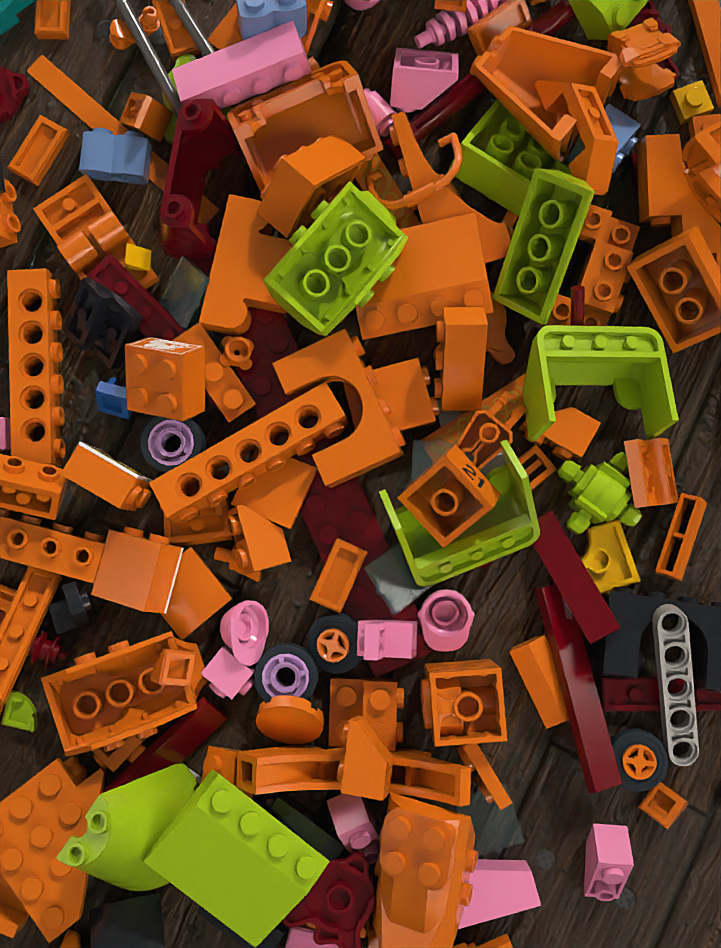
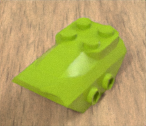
(336, 260)

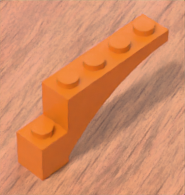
(446, 204)

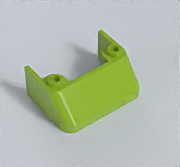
(600, 355)
(498, 533)

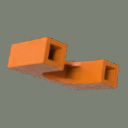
(374, 440)

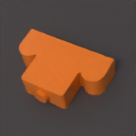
(240, 264)

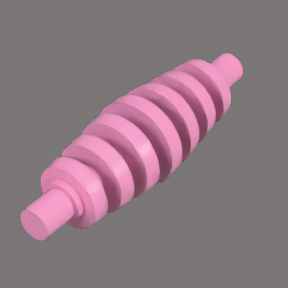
(454, 23)

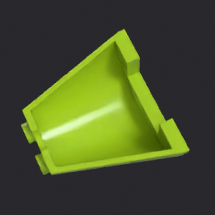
(126, 827)

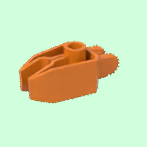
(485, 432)

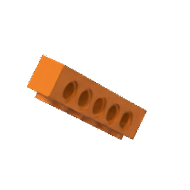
(23, 290)
(173, 486)

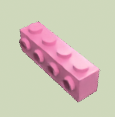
(245, 68)

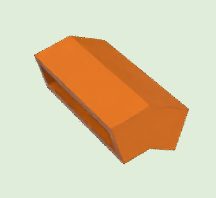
(687, 539)
(540, 677)

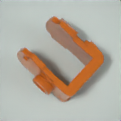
(639, 52)

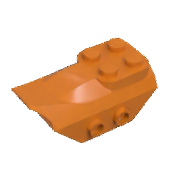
(113, 695)
(422, 874)

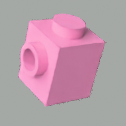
(228, 675)

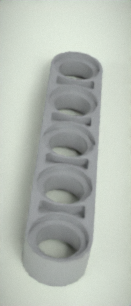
(668, 671)

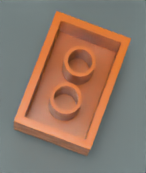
(306, 180)
(681, 288)

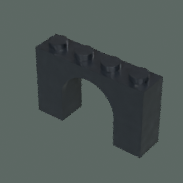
(619, 652)
(310, 829)

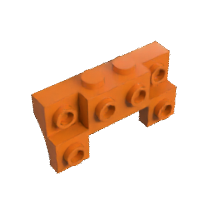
(603, 268)

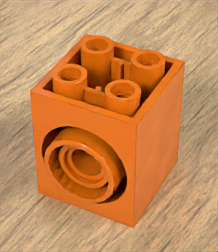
(463, 702)

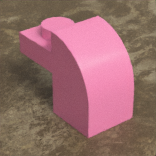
(386, 639)

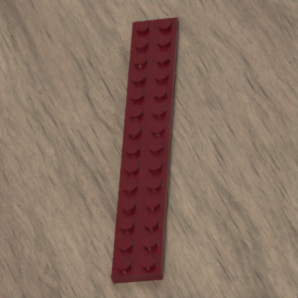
(328, 511)

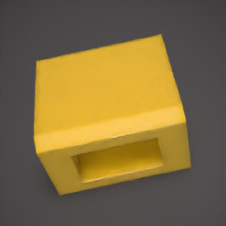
(137, 258)

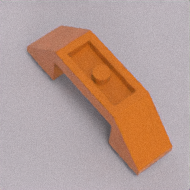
(595, 130)

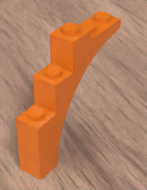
(666, 195)
(317, 768)

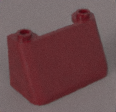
(199, 144)

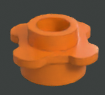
(239, 344)

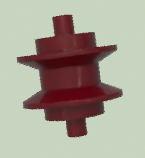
(46, 650)

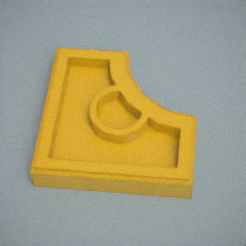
(609, 557)

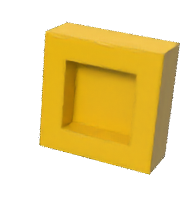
(691, 101)

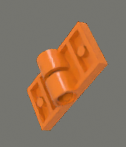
(87, 229)

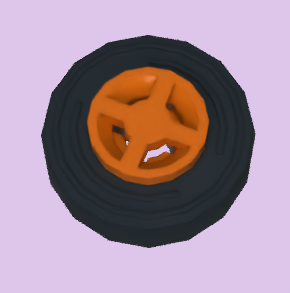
(326, 648)
(649, 763)

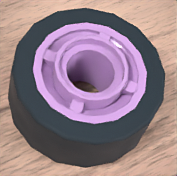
(155, 438)
(290, 656)

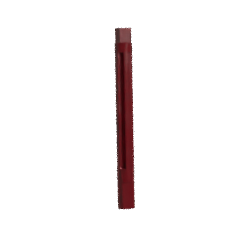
(470, 86)

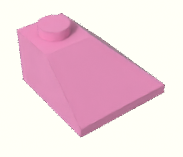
(421, 77)

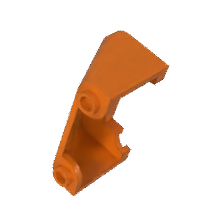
(301, 113)

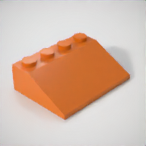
(435, 270)

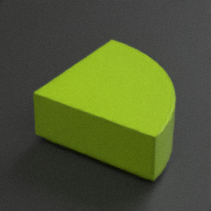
(20, 712)

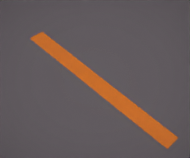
(97, 117)

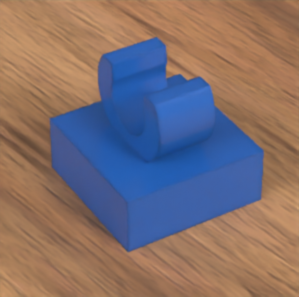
(112, 399)

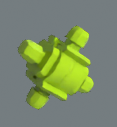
(599, 493)

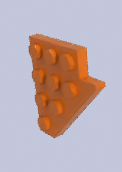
(32, 833)

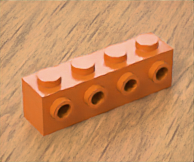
(31, 487)
(50, 548)

